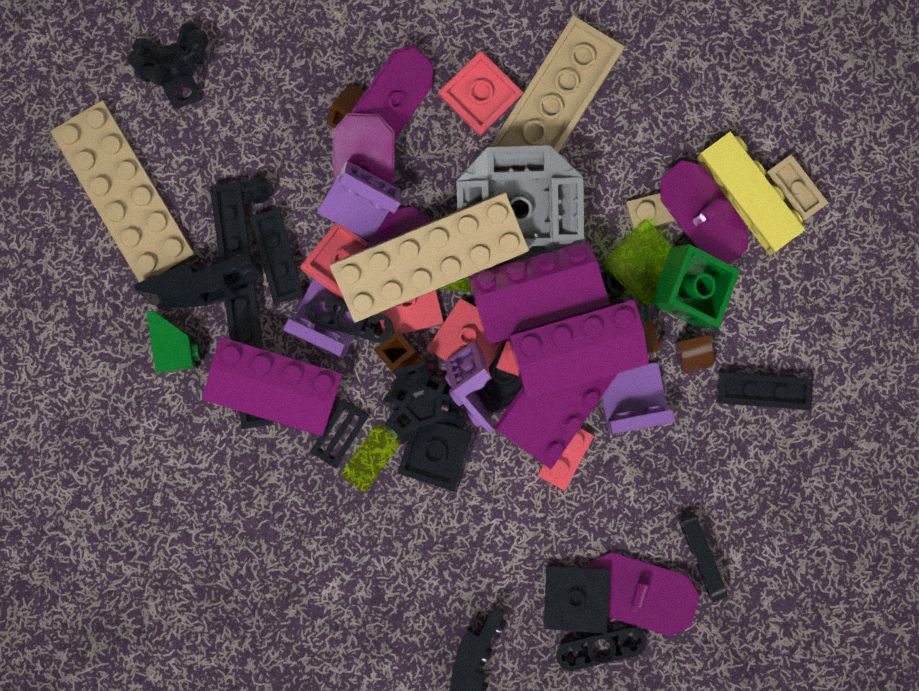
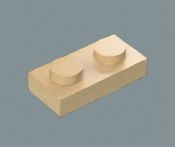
(797, 187)
(648, 208)

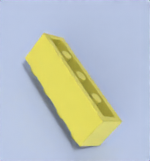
(751, 193)

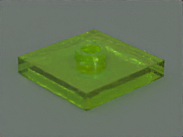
(640, 261)

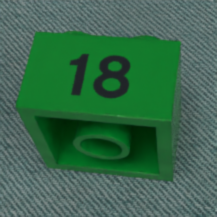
(695, 287)

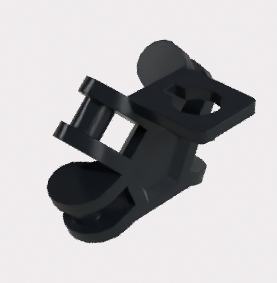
(172, 64)
(421, 402)

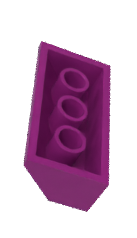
(538, 291)
(579, 349)
(271, 386)
(550, 422)

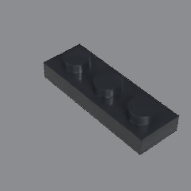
(277, 257)
(764, 391)

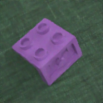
(359, 200)
(319, 336)
(466, 375)
(636, 400)

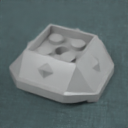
(538, 178)

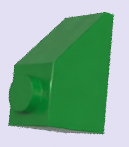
(171, 346)

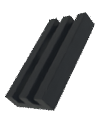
(325, 456)

